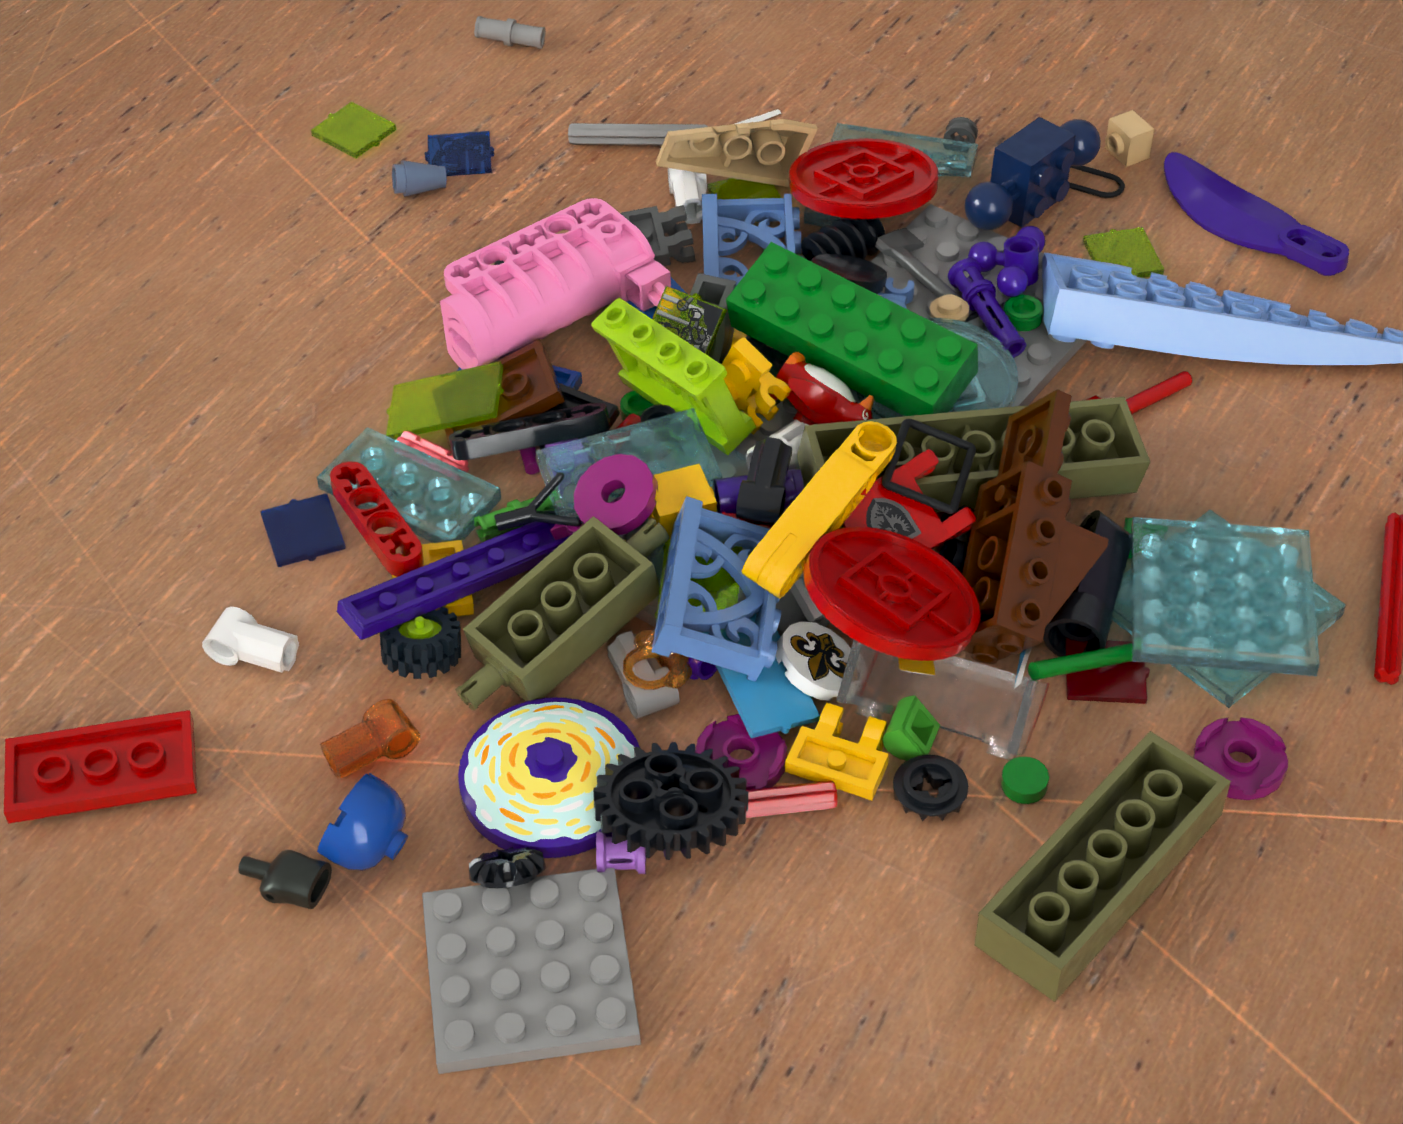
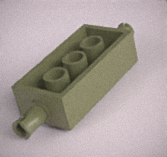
(562, 611)

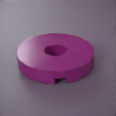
(607, 476)
(1256, 740)
(768, 751)

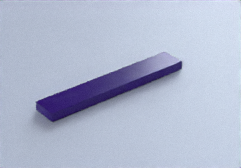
(447, 579)

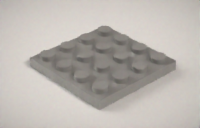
(528, 971)

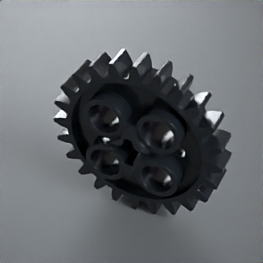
(670, 800)

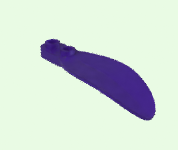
(1248, 219)

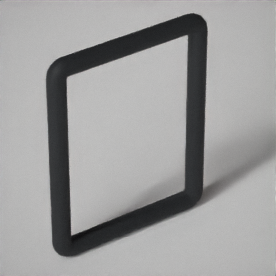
(971, 450)

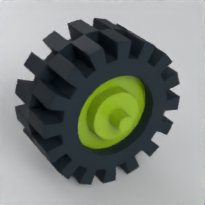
(423, 644)

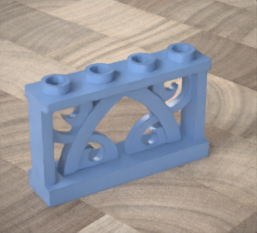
(736, 218)
(681, 625)

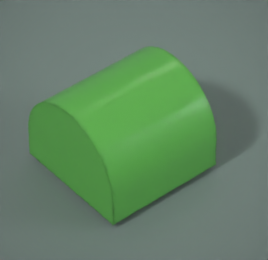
(910, 730)

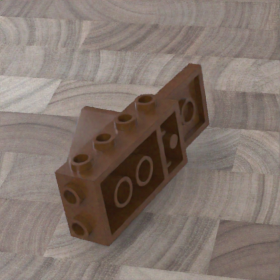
(1021, 547)

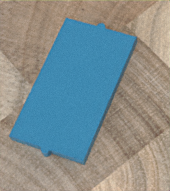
(771, 701)

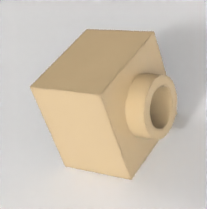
(1129, 138)

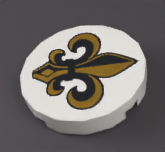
(813, 659)

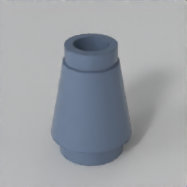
(417, 178)

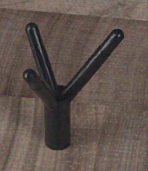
(530, 514)

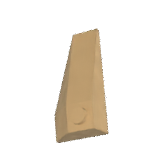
(739, 151)

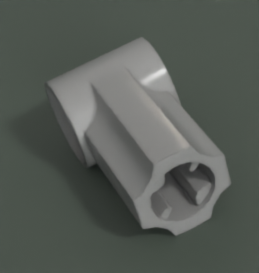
(641, 701)

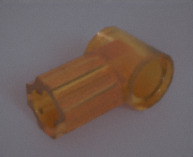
(382, 733)

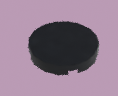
(855, 270)

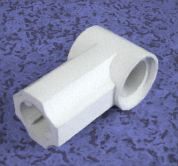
(688, 191)
(241, 638)

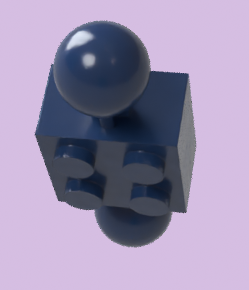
(1031, 172)

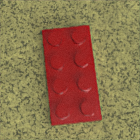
(99, 766)

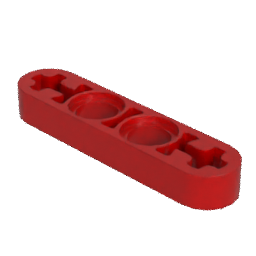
(380, 516)

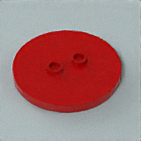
(863, 178)
(891, 593)

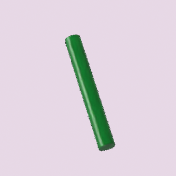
(1080, 662)

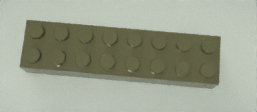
(1098, 448)

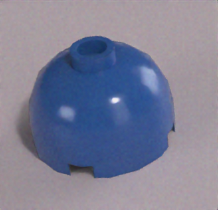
(366, 827)

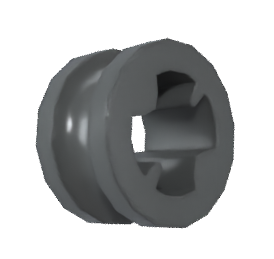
(963, 127)

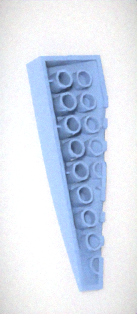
(1155, 314)

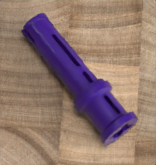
(976, 284)

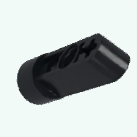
(1091, 605)

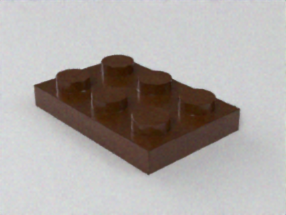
(527, 385)

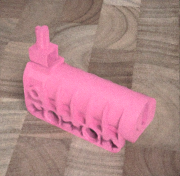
(546, 281)

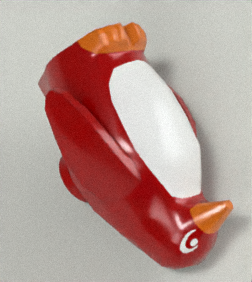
(820, 394)

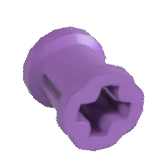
(616, 855)

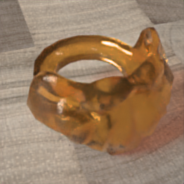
(678, 664)

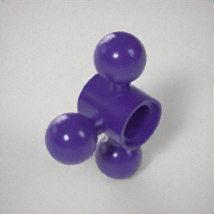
(1019, 260)

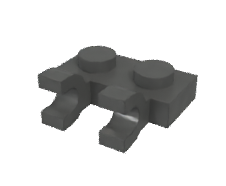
(653, 227)

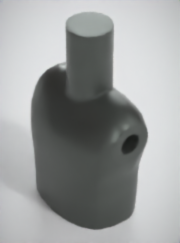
(289, 878)

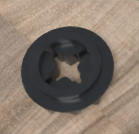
(941, 775)
(506, 867)

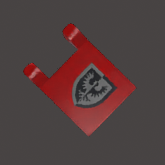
(906, 516)

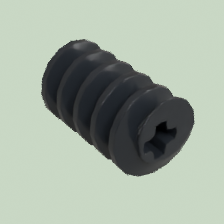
(844, 237)

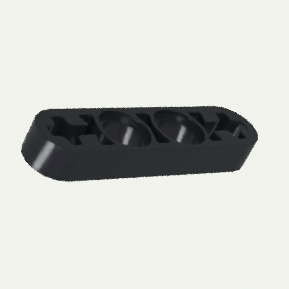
(529, 431)

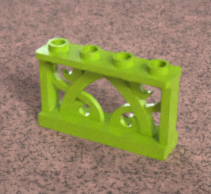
(673, 373)

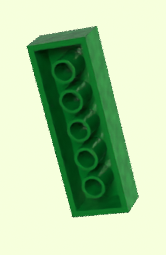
(852, 334)

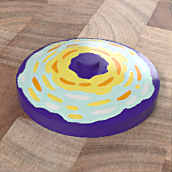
(535, 772)

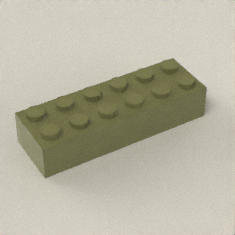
(1101, 865)

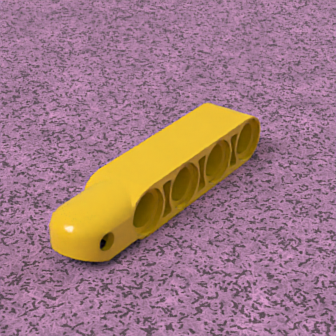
(820, 507)

